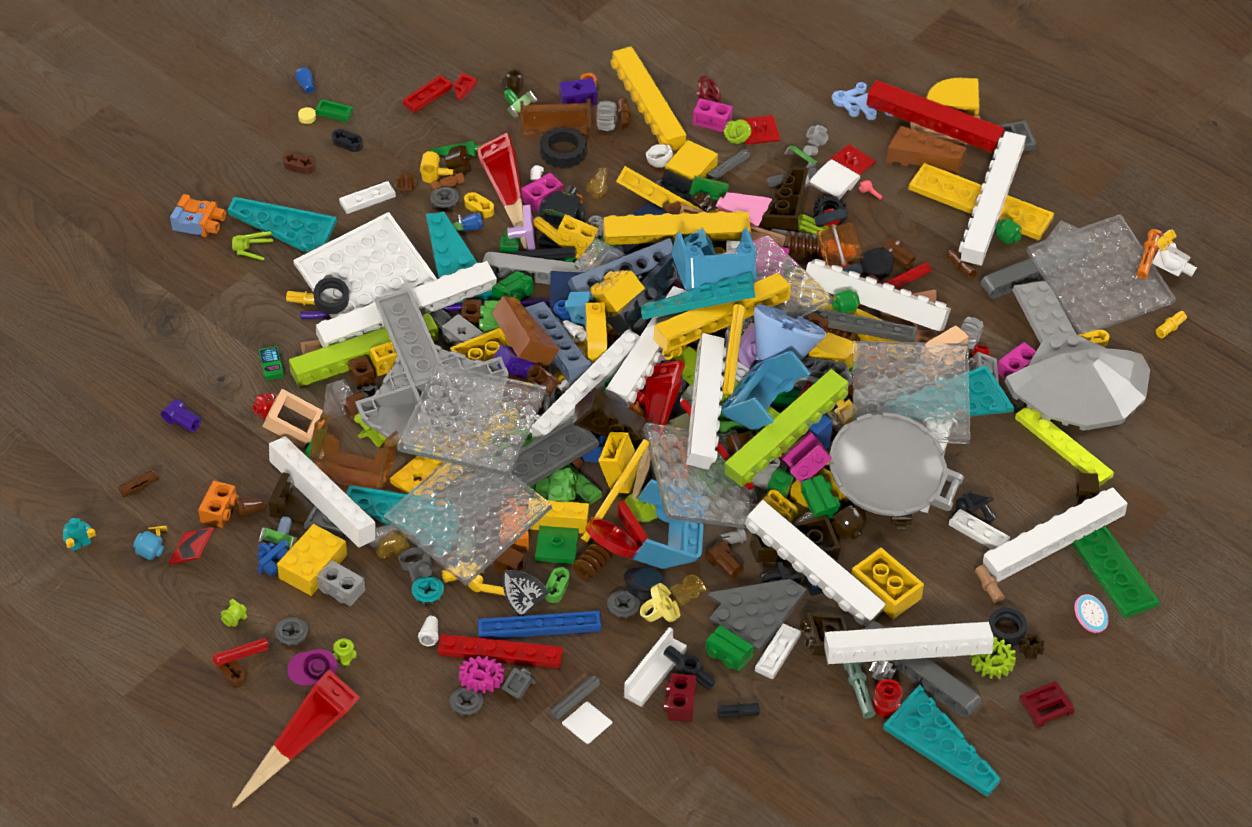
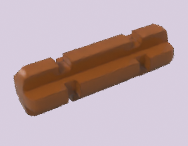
(448, 181)

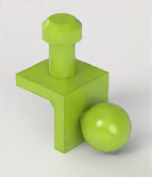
(376, 437)

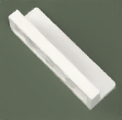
(651, 670)

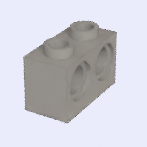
(341, 583)

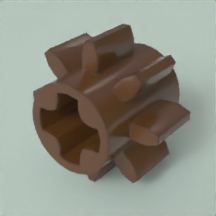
(406, 182)

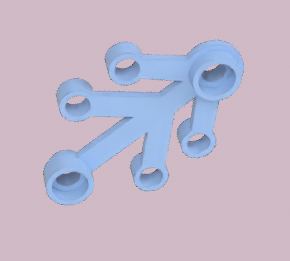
(845, 99)

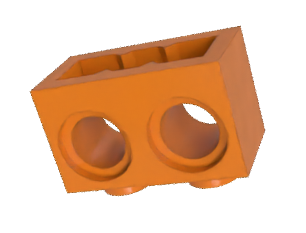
(218, 504)

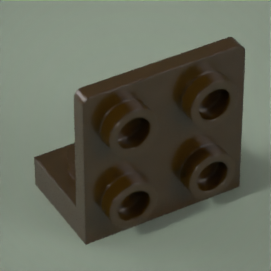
(289, 501)

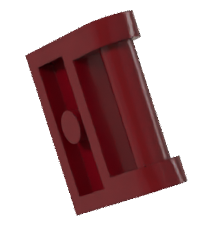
(1044, 698)

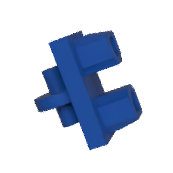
(269, 554)

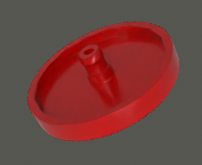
(612, 537)

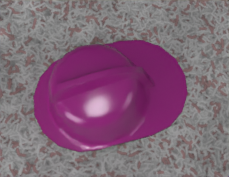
(310, 666)

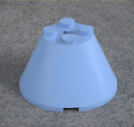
(780, 333)

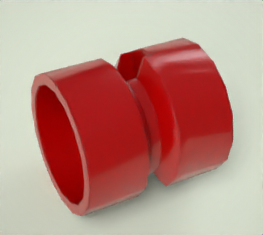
(887, 698)

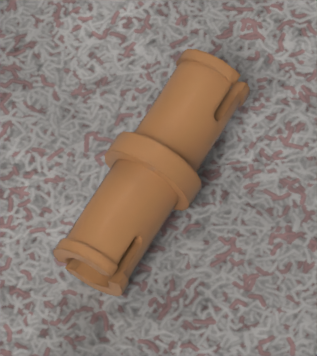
(989, 584)

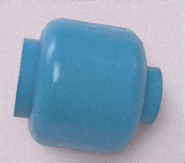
(148, 545)

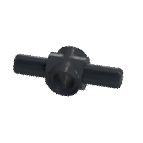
(689, 660)

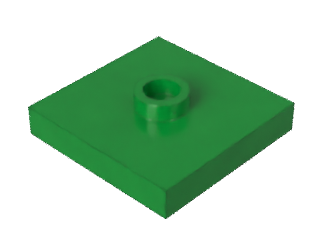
(557, 544)

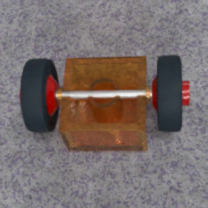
(839, 243)

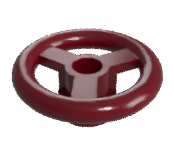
(707, 92)

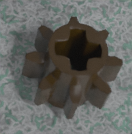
(702, 201)
(901, 521)
(1031, 646)

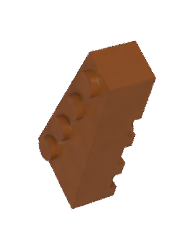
(919, 148)
(523, 332)

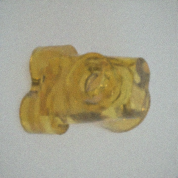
(597, 185)
(393, 543)
(690, 588)

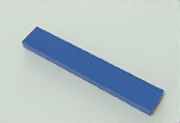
(539, 625)

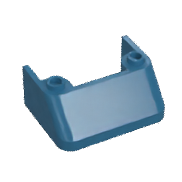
(700, 270)
(760, 387)
(684, 537)

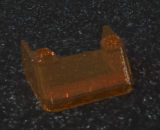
(546, 117)
(347, 468)

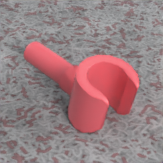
(867, 186)

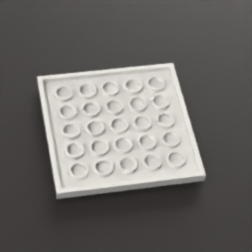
(371, 262)

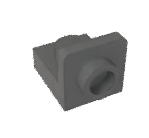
(518, 682)

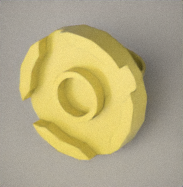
(662, 605)

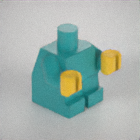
(77, 534)

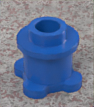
(559, 309)

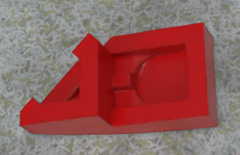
(464, 86)

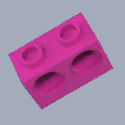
(712, 115)
(539, 190)
(1015, 360)

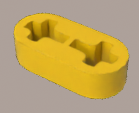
(481, 206)
(1092, 336)

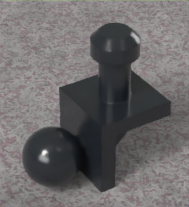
(975, 502)
(781, 573)

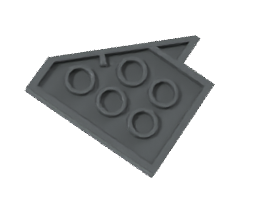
(756, 610)

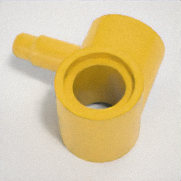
(430, 167)

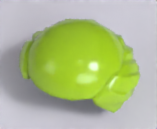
(737, 131)

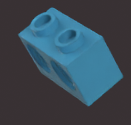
(702, 241)

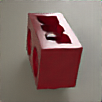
(680, 697)

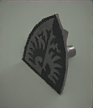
(522, 591)

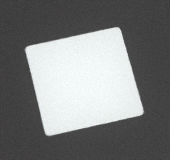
(587, 722)

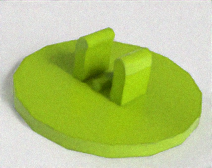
(642, 511)

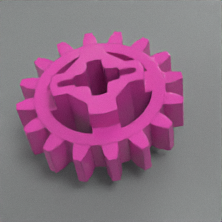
(481, 674)

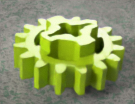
(997, 663)

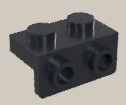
(676, 184)

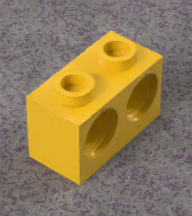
(575, 233)
(383, 358)

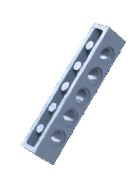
(629, 263)
(570, 358)

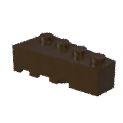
(790, 201)
(605, 415)
(816, 529)

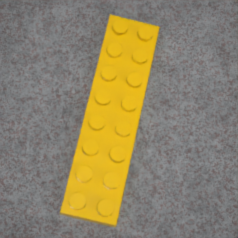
(964, 193)

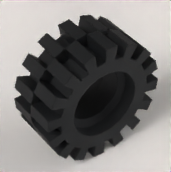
(828, 203)

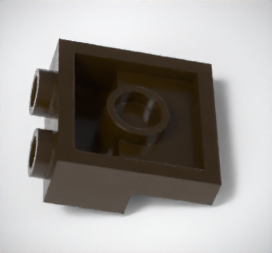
(814, 627)

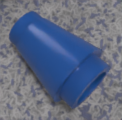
(305, 79)
(472, 222)

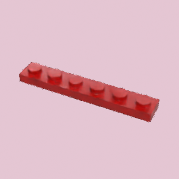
(500, 650)

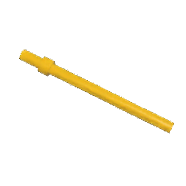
(619, 484)

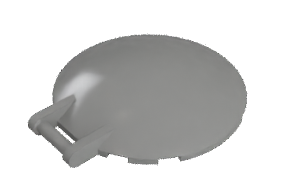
(891, 466)

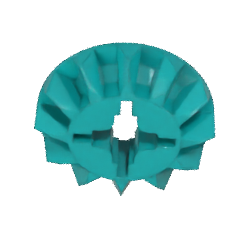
(421, 585)

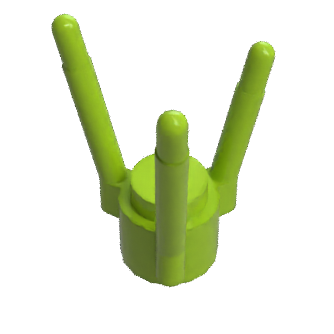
(241, 242)

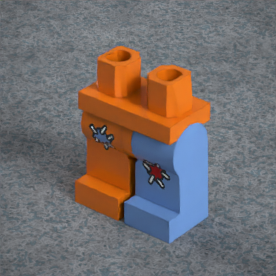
(196, 216)

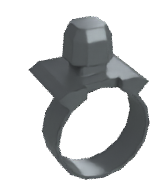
(418, 569)

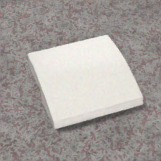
(834, 179)

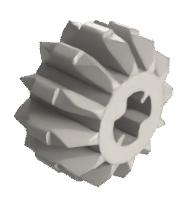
(606, 116)
(973, 328)

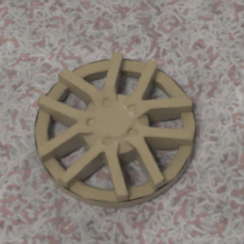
(837, 423)

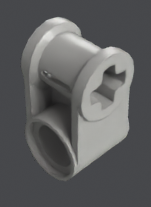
(763, 477)

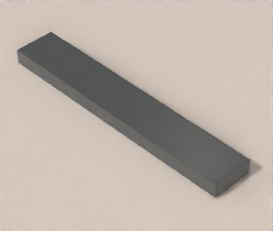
(867, 326)

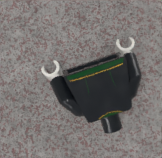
(562, 203)

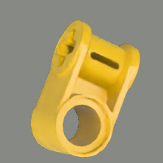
(781, 505)

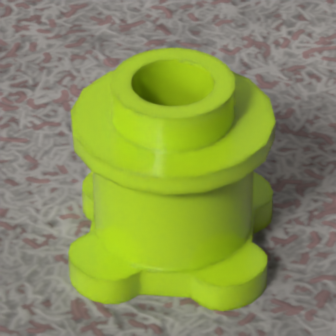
(234, 613)
(344, 651)

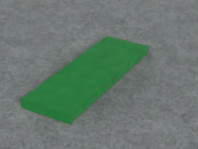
(1115, 573)

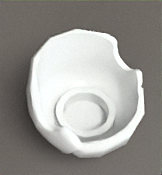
(659, 155)

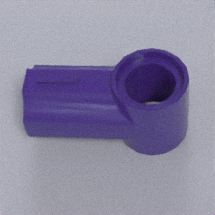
(177, 413)

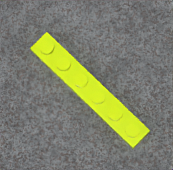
(1063, 444)

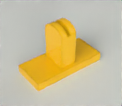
(157, 530)

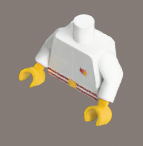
(1171, 258)

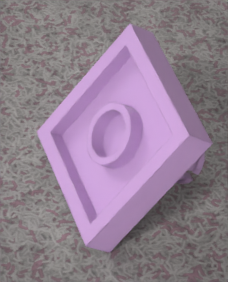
(526, 230)
(747, 347)

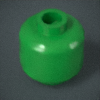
(1008, 231)
(845, 301)

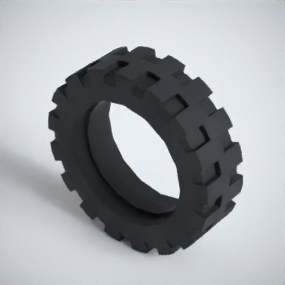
(566, 159)

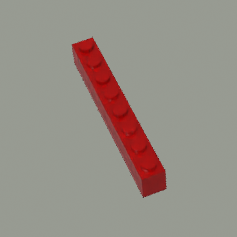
(934, 116)

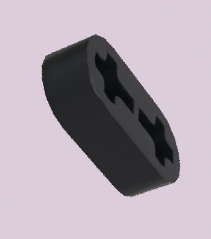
(347, 140)

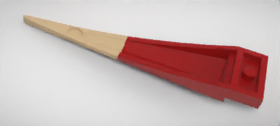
(501, 167)
(660, 396)
(320, 709)

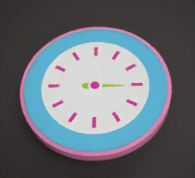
(1091, 613)

